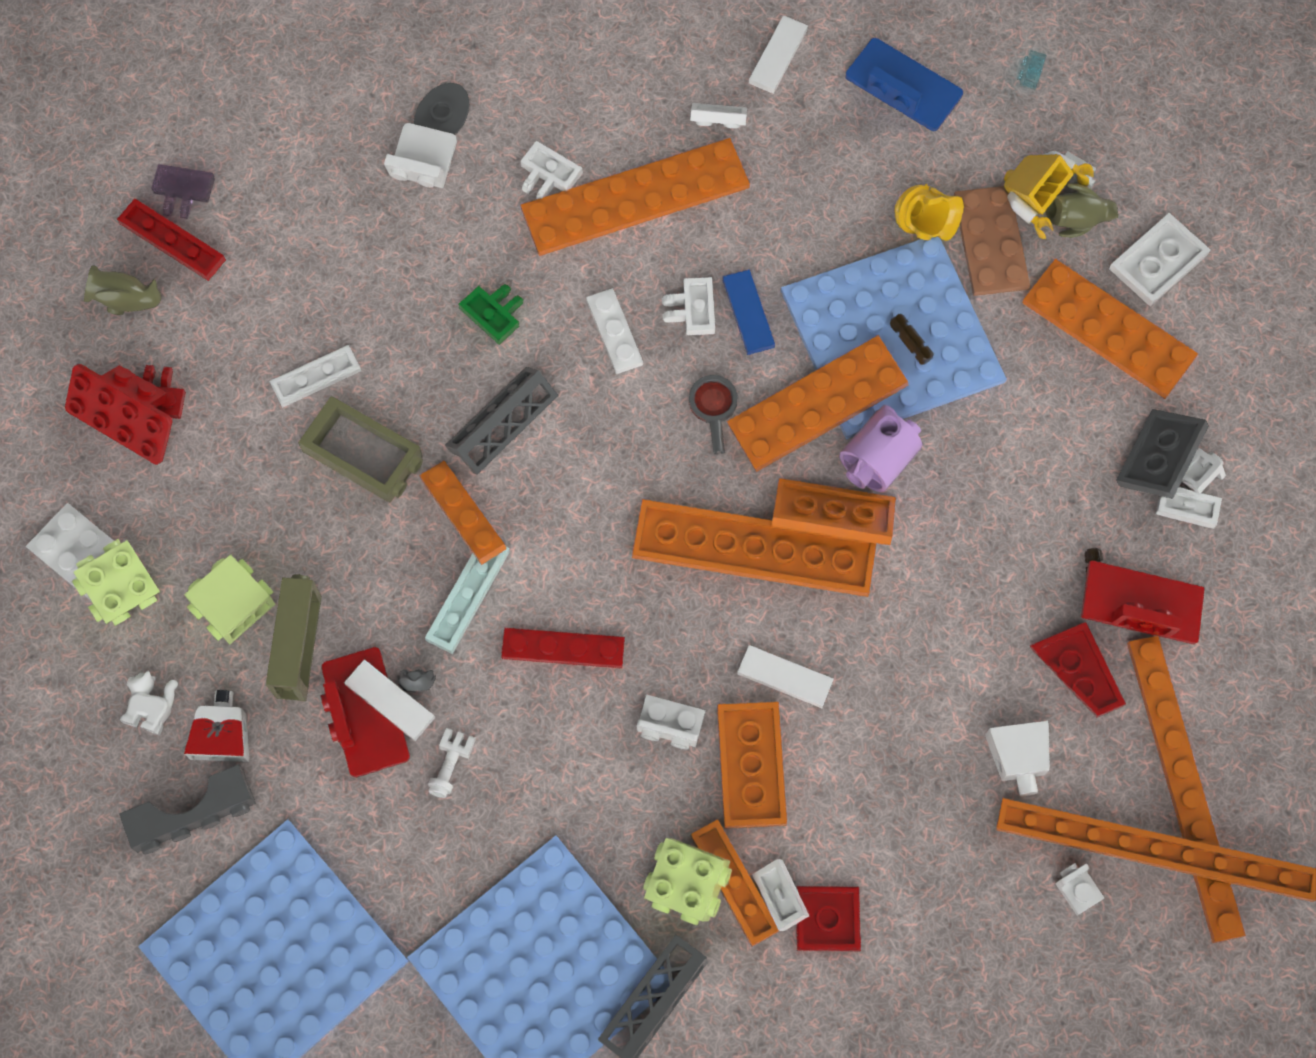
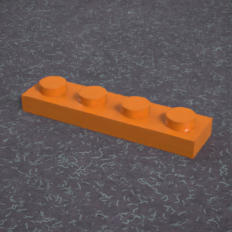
(463, 512)
(740, 891)

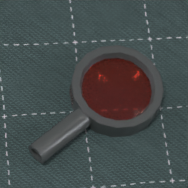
(713, 401)

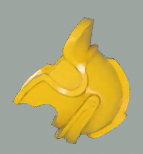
(928, 212)

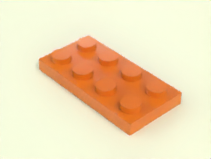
(834, 511)
(751, 765)

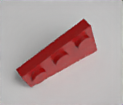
(1082, 668)

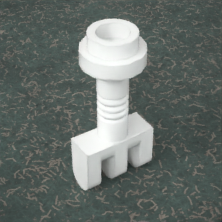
(439, 786)

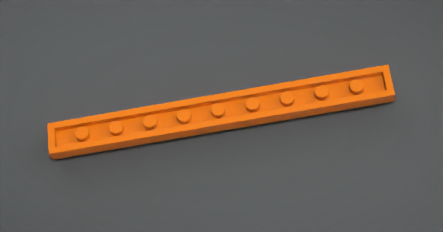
(1183, 780)
(1158, 850)

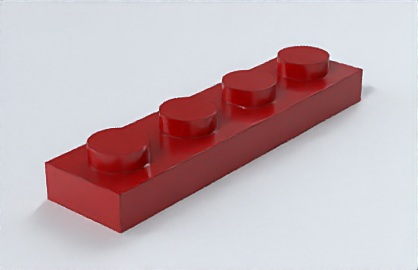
(171, 239)
(563, 648)

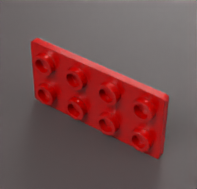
(1143, 602)

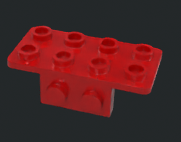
(121, 408)
(363, 732)

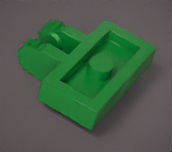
(489, 314)

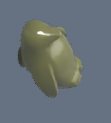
(1080, 211)
(120, 291)

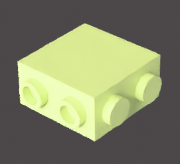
(115, 583)
(229, 599)
(686, 881)

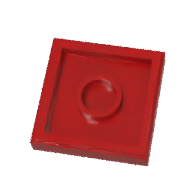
(832, 919)

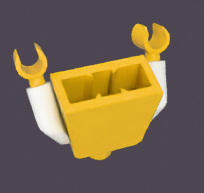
(1038, 183)

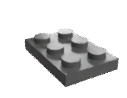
(1162, 453)

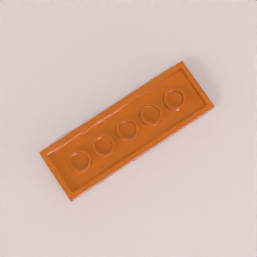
(1110, 328)
(817, 403)

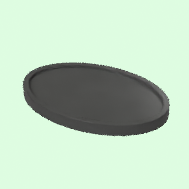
(444, 108)

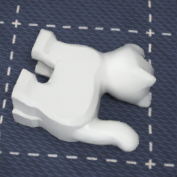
(142, 705)

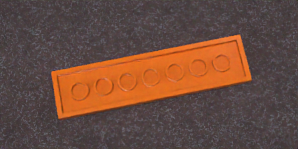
(634, 196)
(752, 548)

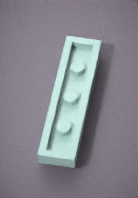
(464, 602)

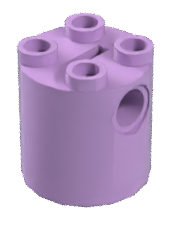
(881, 450)

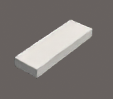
(778, 54)
(315, 376)
(785, 676)
(389, 700)

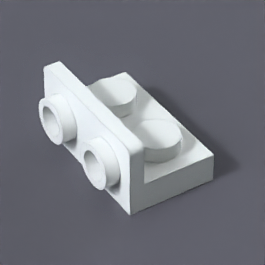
(670, 721)

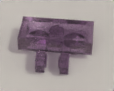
(184, 184)

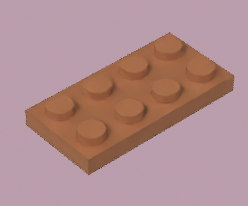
(992, 242)

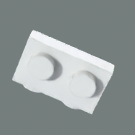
(422, 156)

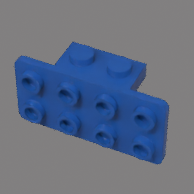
(904, 84)

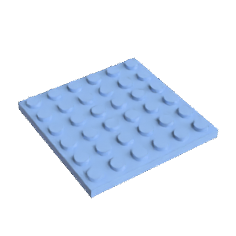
(859, 300)
(273, 951)
(538, 962)

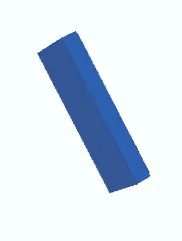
(748, 312)

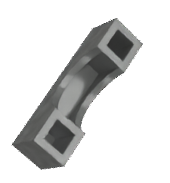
(225, 795)

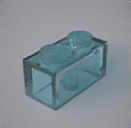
(1032, 71)

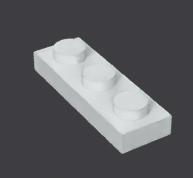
(614, 331)

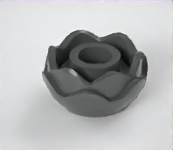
(416, 680)

